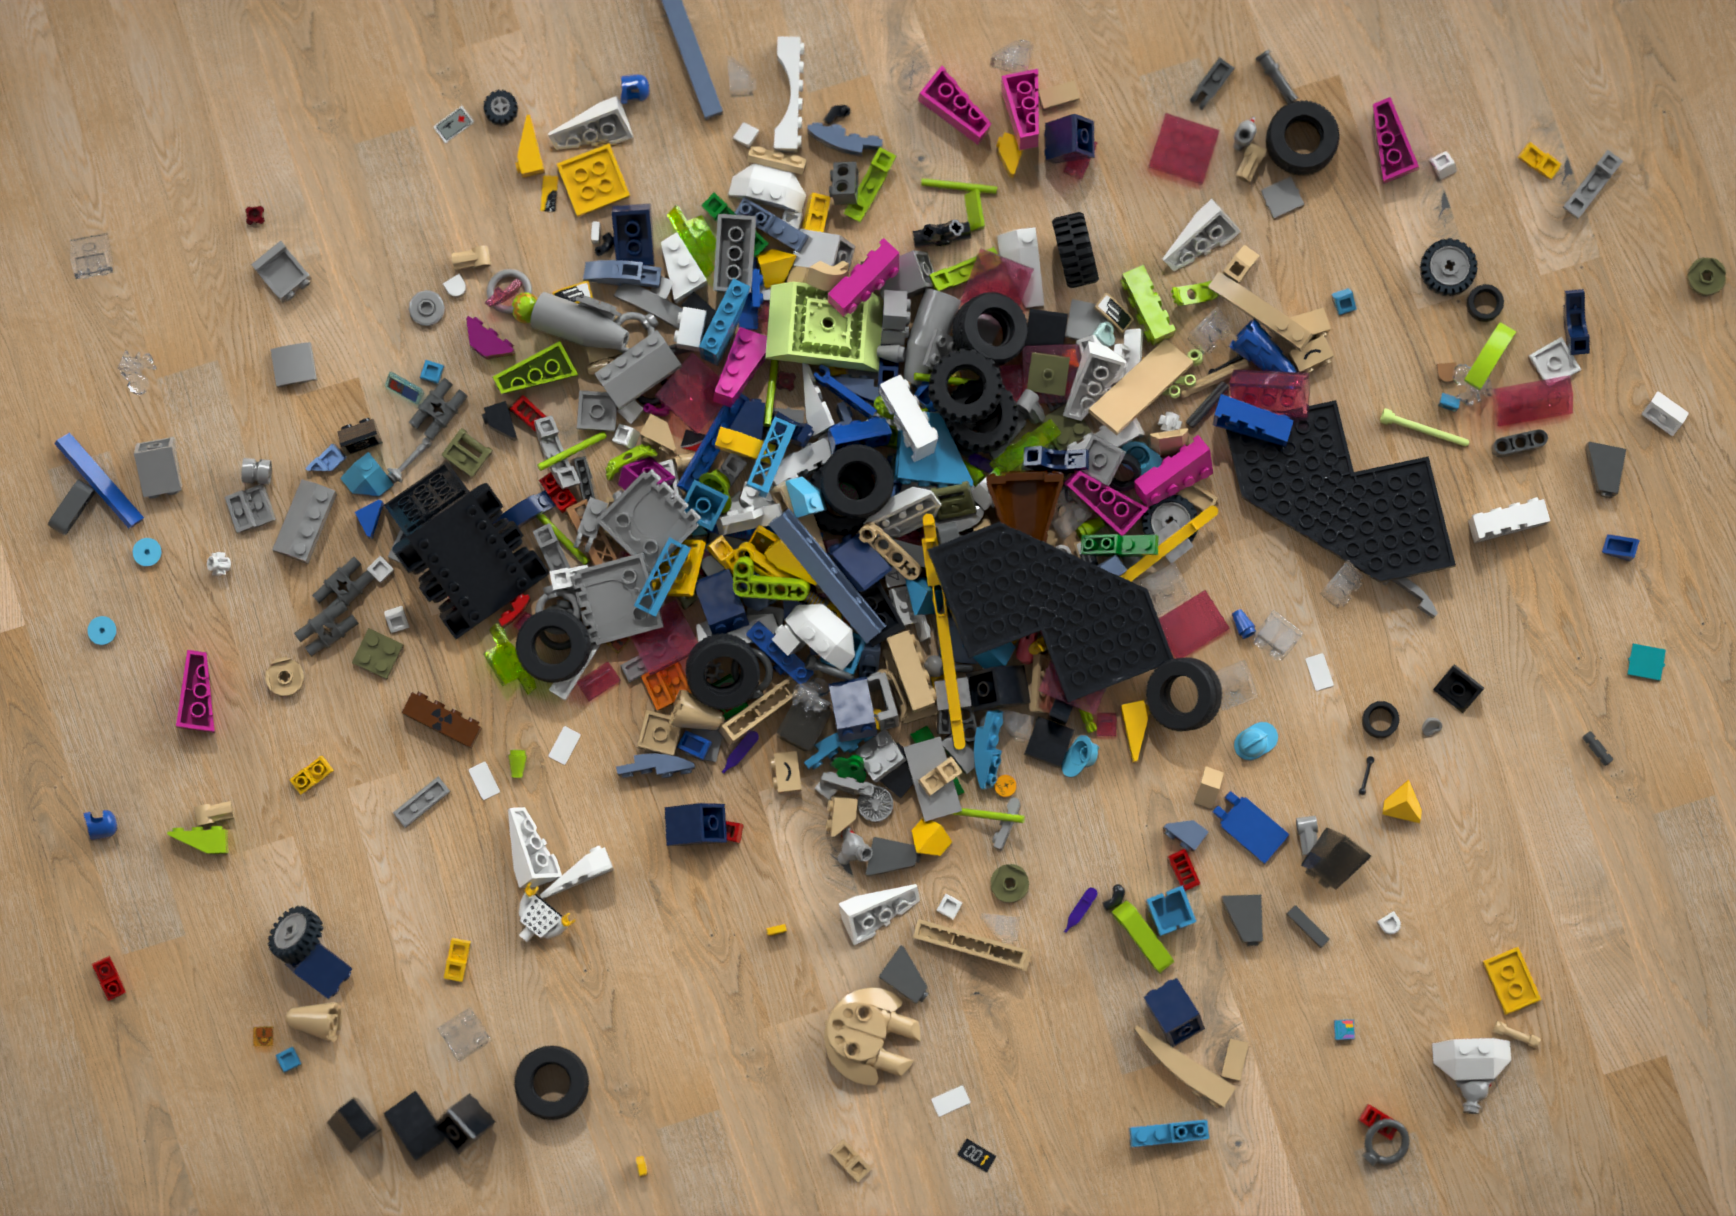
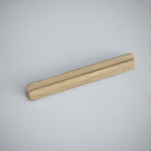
(1213, 378)

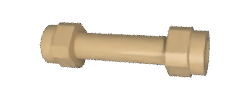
(1532, 1041)

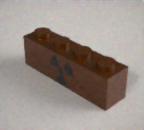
(442, 720)

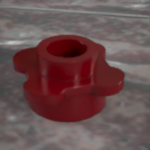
(254, 210)
(790, 377)

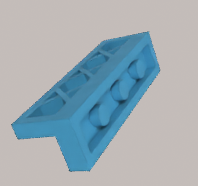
(775, 462)
(668, 581)

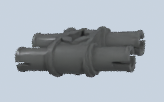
(440, 419)
(343, 575)
(326, 618)

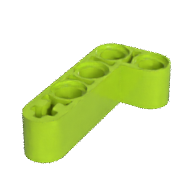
(770, 582)
(1143, 936)

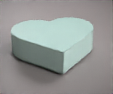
(1105, 334)

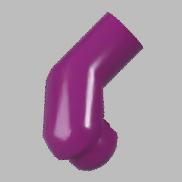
(663, 411)

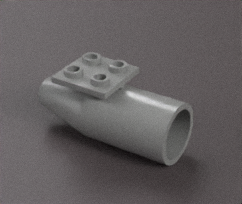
(579, 323)
(930, 334)

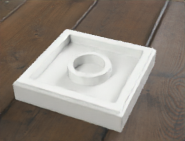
(1554, 360)

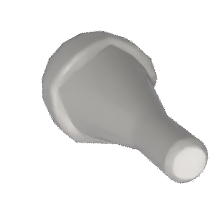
(935, 666)

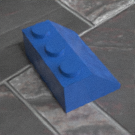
(871, 433)

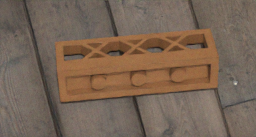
(575, 521)

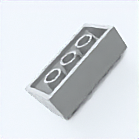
(734, 250)
(638, 369)
(305, 521)

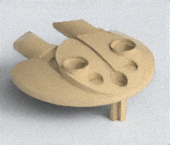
(866, 1035)

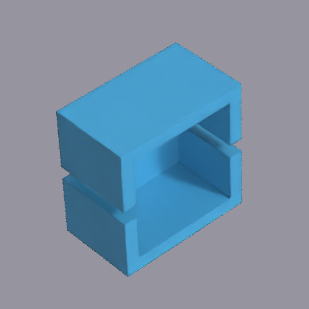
(1170, 911)

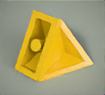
(775, 266)
(1403, 804)
(930, 838)

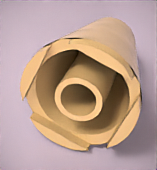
(691, 713)
(317, 1020)

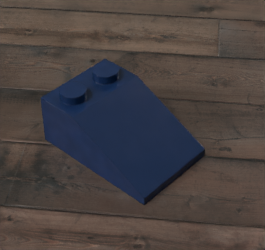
(633, 233)

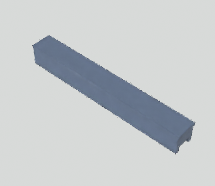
(692, 58)
(827, 575)

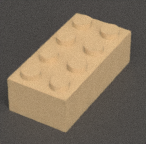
(910, 671)

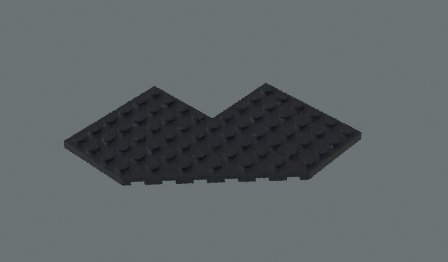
(1376, 517)
(1016, 585)

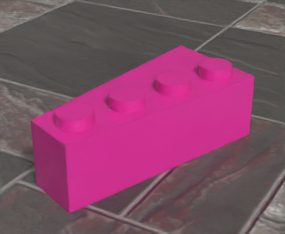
(1022, 103)
(954, 106)
(1394, 148)
(865, 279)
(1175, 473)

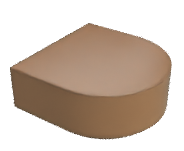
(1445, 370)

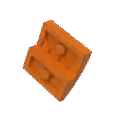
(665, 685)

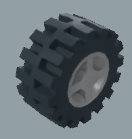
(497, 101)

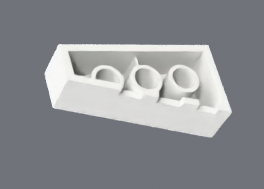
(909, 417)
(1125, 436)
(804, 461)
(1508, 520)

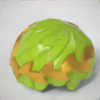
(523, 307)

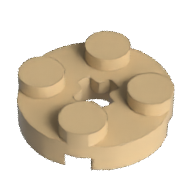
(275, 671)

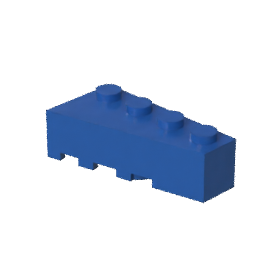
(1252, 421)

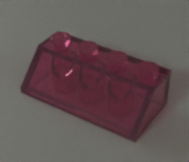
(1274, 391)
(1533, 400)

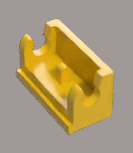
(816, 212)

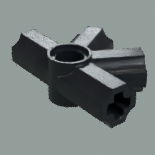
(941, 234)

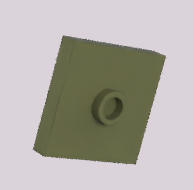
(1048, 373)

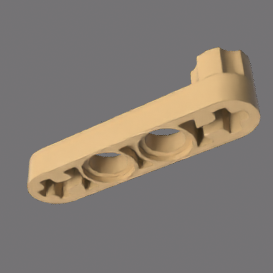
(888, 553)

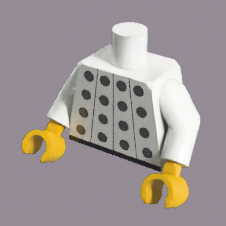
(540, 917)

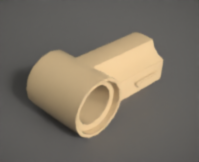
(1252, 158)
(476, 257)
(208, 813)

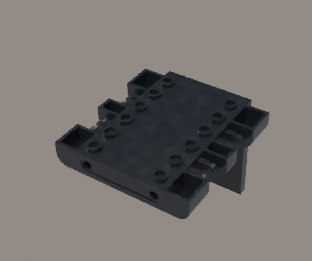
(464, 551)

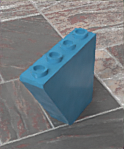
(724, 323)
(940, 468)

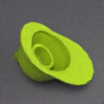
(718, 482)

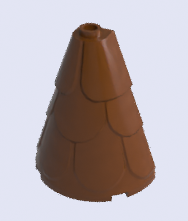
(1026, 499)

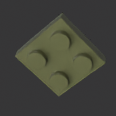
(1071, 429)
(377, 653)

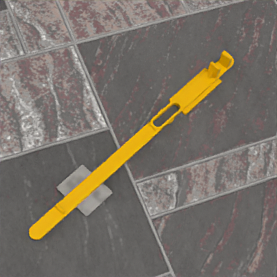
(1172, 543)
(951, 692)

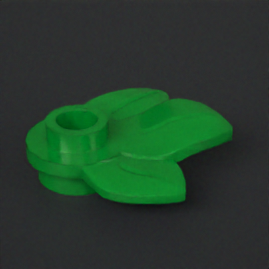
(850, 767)

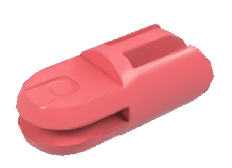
(1023, 653)

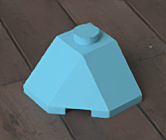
(366, 477)
(805, 497)

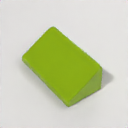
(974, 210)

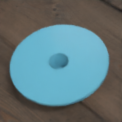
(147, 552)
(101, 630)

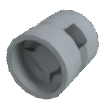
(256, 471)

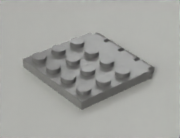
(647, 517)
(609, 597)

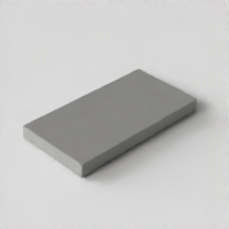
(921, 760)

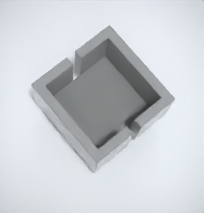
(895, 317)

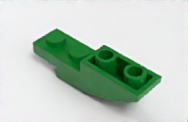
(1122, 546)

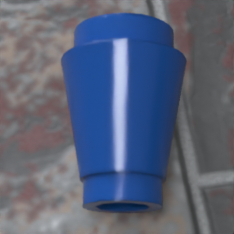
(1243, 624)

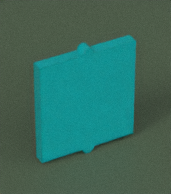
(1646, 662)

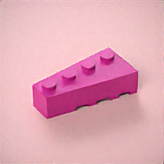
(741, 365)
(1112, 506)
(195, 697)

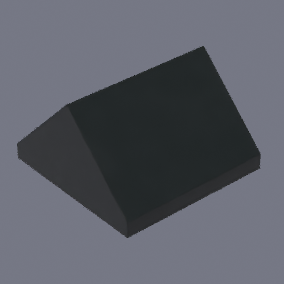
(1458, 688)

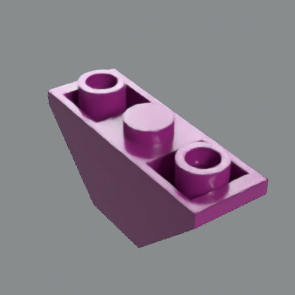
(486, 341)

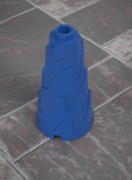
(1258, 347)

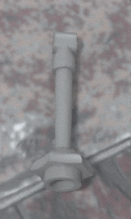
(395, 474)

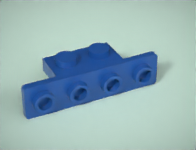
(749, 314)
(782, 662)

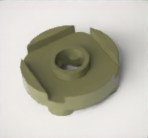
(1717, 277)
(1020, 880)

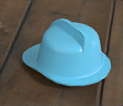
(1146, 456)
(1256, 741)
(1080, 755)

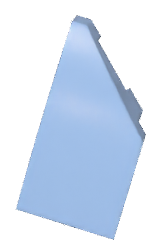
(328, 460)

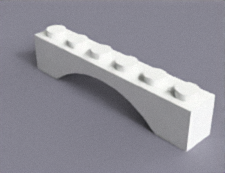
(786, 133)

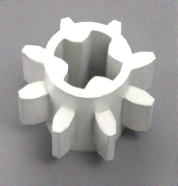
(1169, 422)
(218, 564)

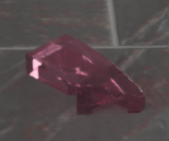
(501, 296)

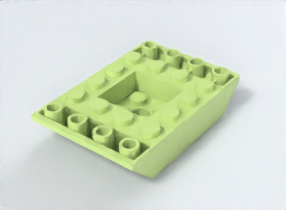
(799, 335)

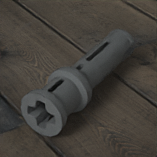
(1272, 69)

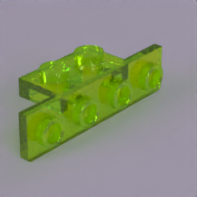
(696, 237)
(1015, 452)
(505, 662)

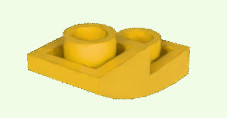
(311, 775)

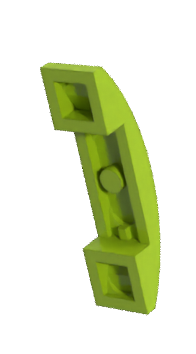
(871, 184)
(954, 275)
(1489, 356)

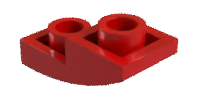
(561, 497)
(519, 604)
(109, 978)

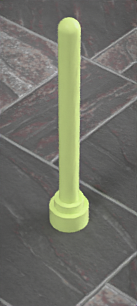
(1389, 417)

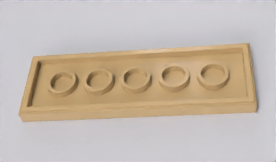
(1140, 387)

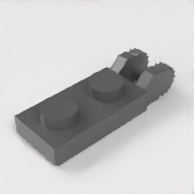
(1213, 81)

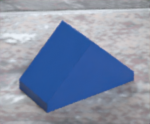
(369, 517)
(1620, 547)
(694, 745)

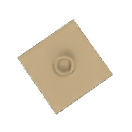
(658, 734)

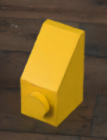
(1009, 153)

